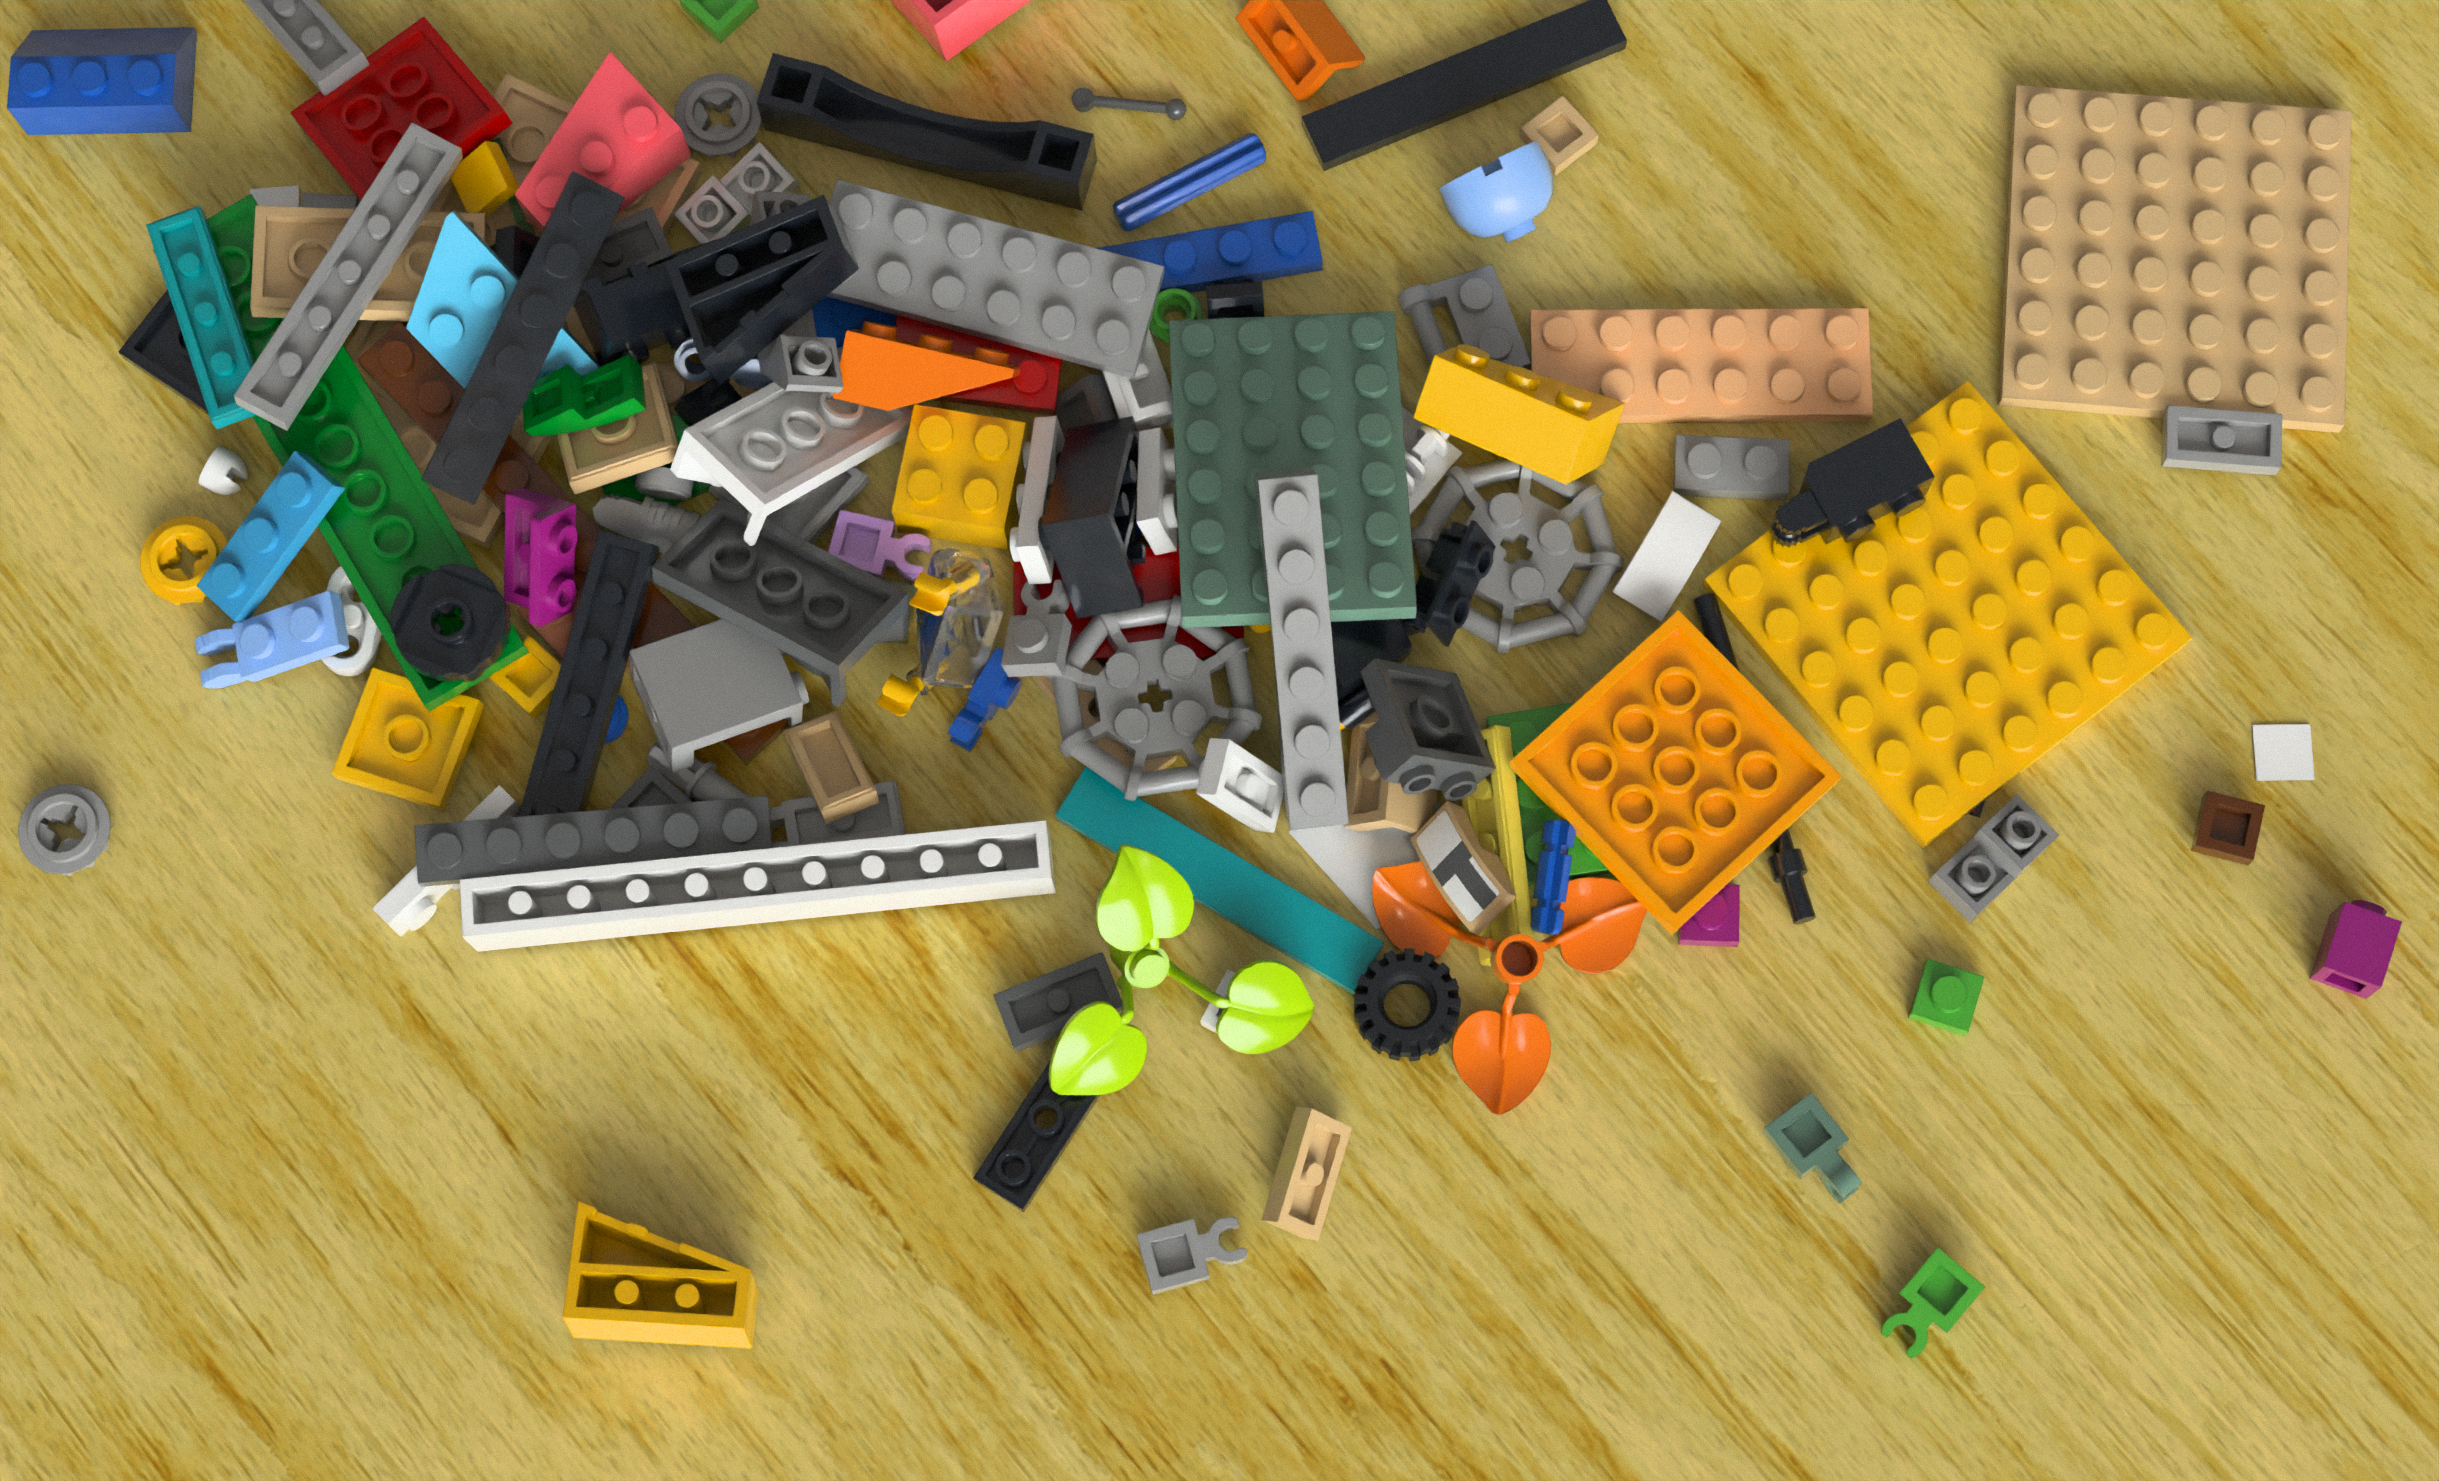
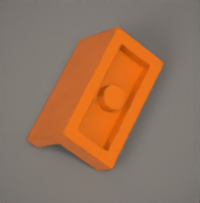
(1299, 42)

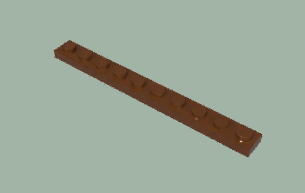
(429, 399)

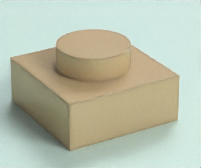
(1560, 133)

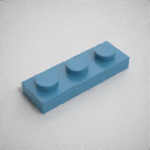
(270, 537)

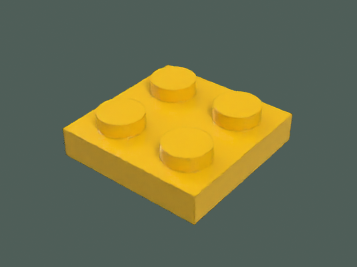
(403, 746)

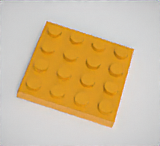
(1675, 771)

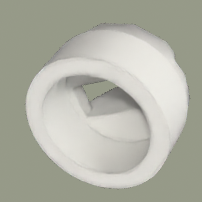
(221, 470)

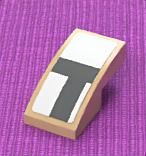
(1461, 870)

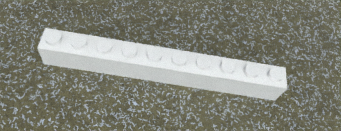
(757, 886)

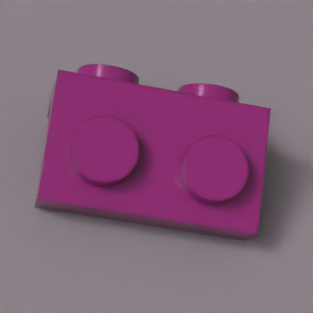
(539, 554)

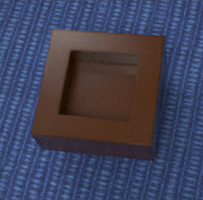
(2227, 828)

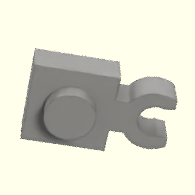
(1040, 639)
(1178, 1255)

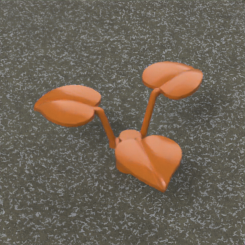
(1495, 1052)

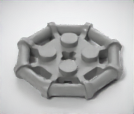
(1547, 539)
(1133, 723)

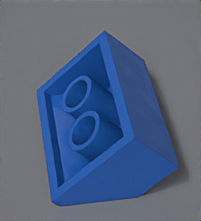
(104, 81)

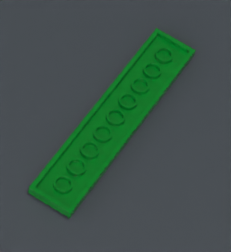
(386, 518)

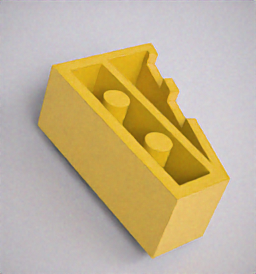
(1518, 413)
(653, 1289)

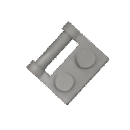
(1476, 311)

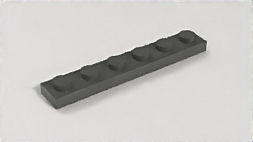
(589, 838)

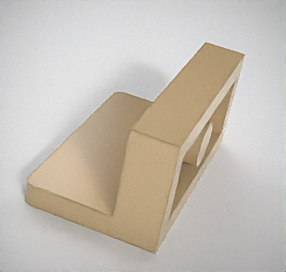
(1377, 803)

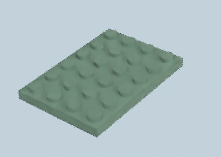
(1287, 399)

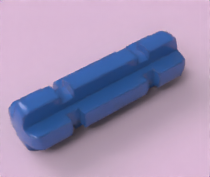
(1552, 876)

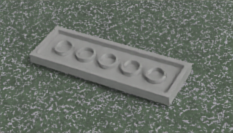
(996, 280)

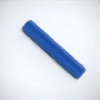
(1189, 182)

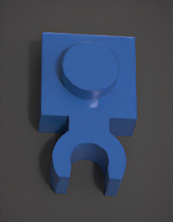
(989, 692)

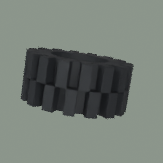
(1414, 970)

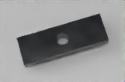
(1026, 1151)

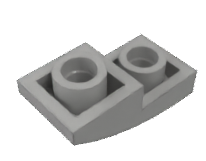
(1993, 858)

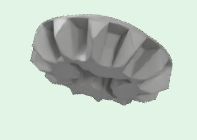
(718, 93)
(59, 806)

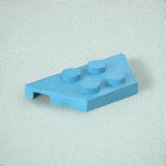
(464, 300)

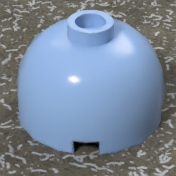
(1502, 194)

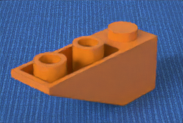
(899, 372)

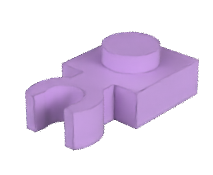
(872, 546)

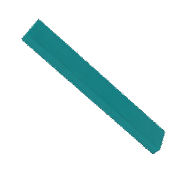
(1224, 882)

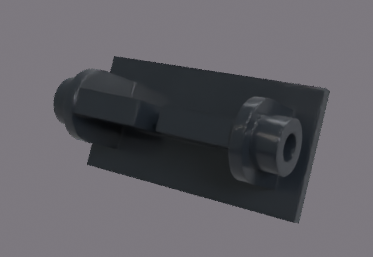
(1463, 559)

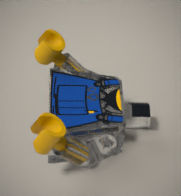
(954, 624)

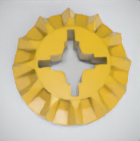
(164, 550)

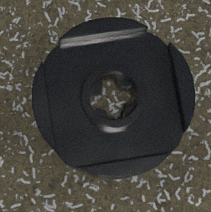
(439, 593)

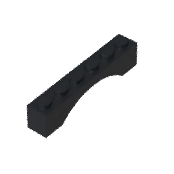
(1015, 157)

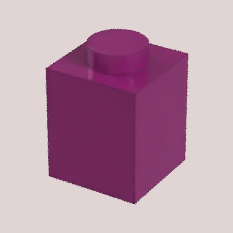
(2356, 948)

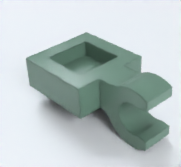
(1810, 1141)

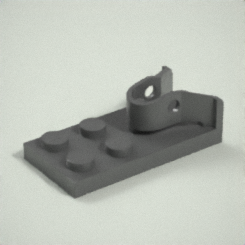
(784, 593)

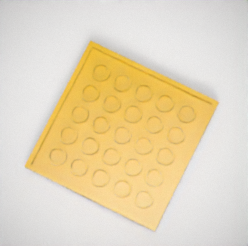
(1954, 633)

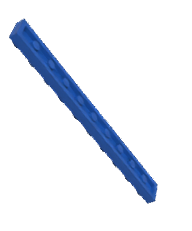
(1190, 261)

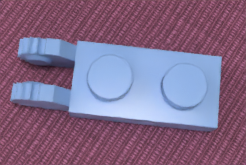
(276, 641)

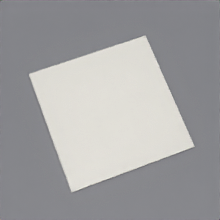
(1354, 857)

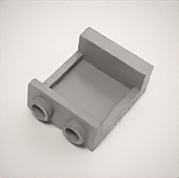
(713, 688)

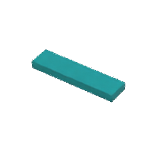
(204, 310)

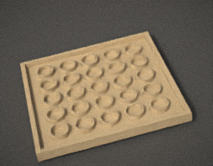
(2176, 256)

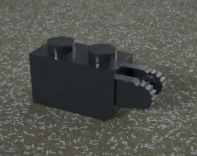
(1856, 487)

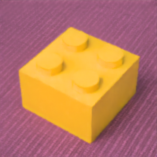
(960, 477)

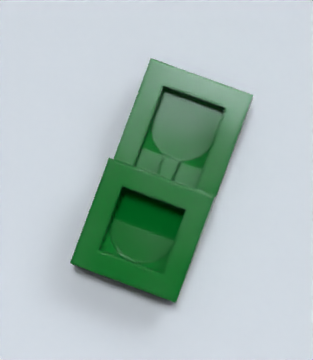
(574, 402)

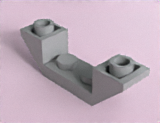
(797, 356)

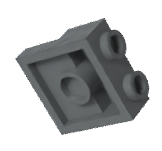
(1424, 730)

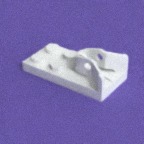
(783, 446)

